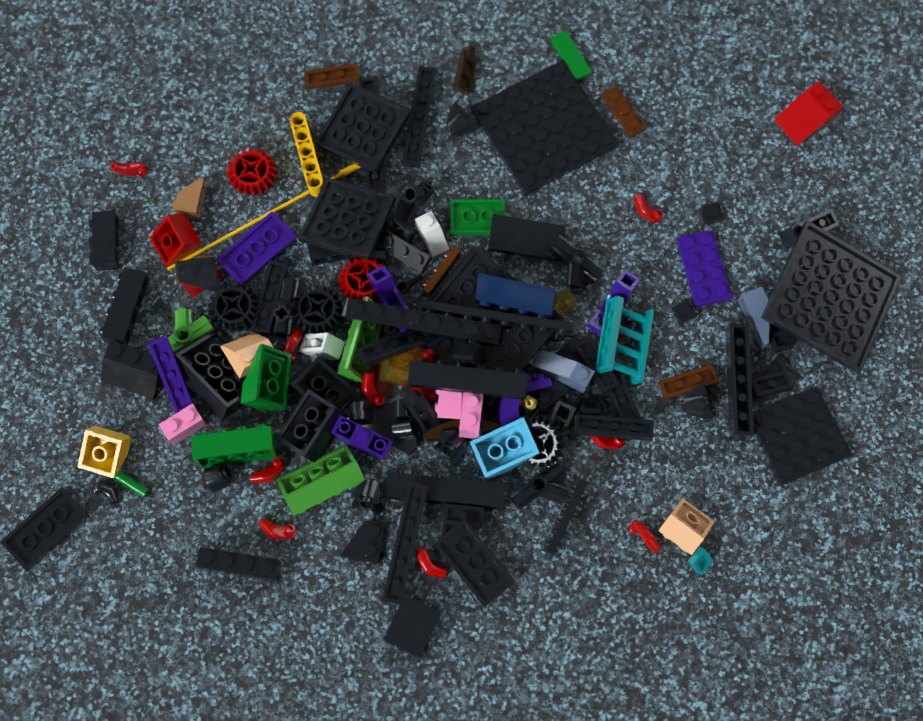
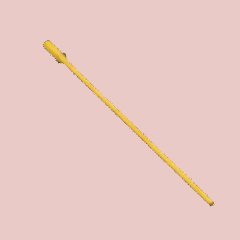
(342, 173)

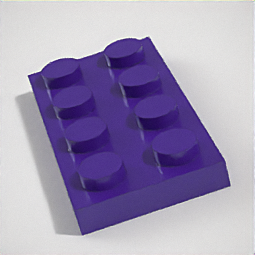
(256, 248)
(703, 268)

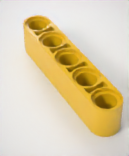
(306, 146)

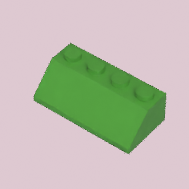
(359, 335)
(320, 480)

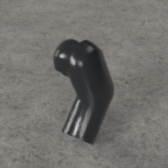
(107, 489)

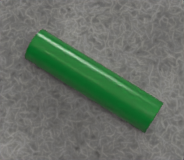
(132, 484)

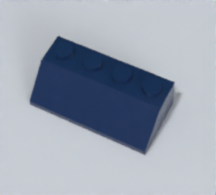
(516, 296)

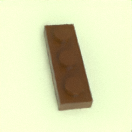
(331, 76)
(623, 112)
(441, 271)
(685, 382)

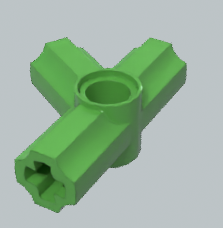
(185, 326)

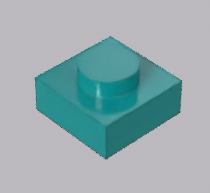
(700, 561)

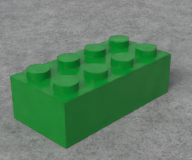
(234, 446)

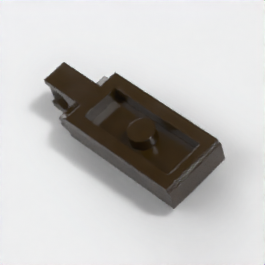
(465, 70)

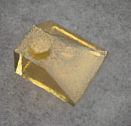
(396, 369)

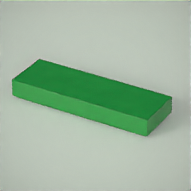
(569, 53)

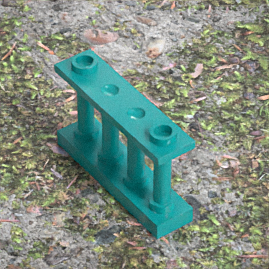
(608, 340)

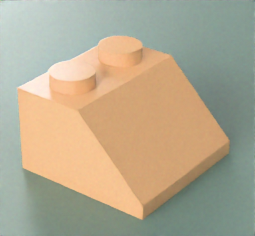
(242, 352)
(686, 526)

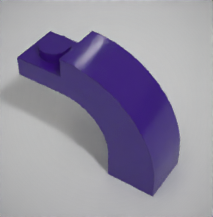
(623, 287)
(386, 289)
(508, 409)

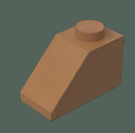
(190, 199)

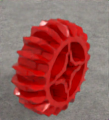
(247, 180)
(351, 275)

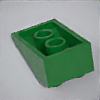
(267, 380)

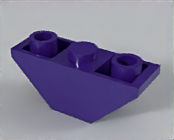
(361, 438)

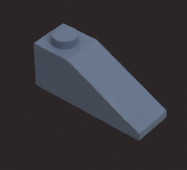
(753, 305)
(564, 370)

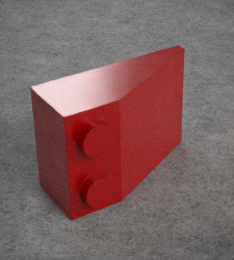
(809, 113)

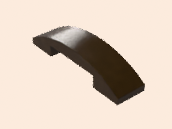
(432, 435)

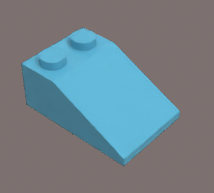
(504, 448)

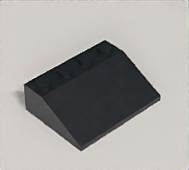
(211, 374)

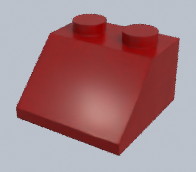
(175, 239)

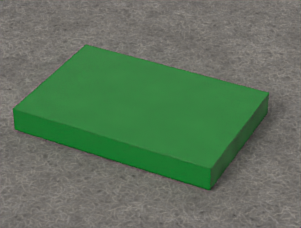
(474, 216)

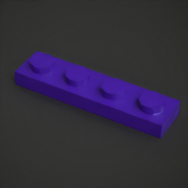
(170, 373)

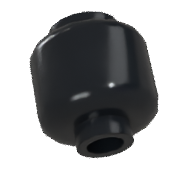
(216, 477)

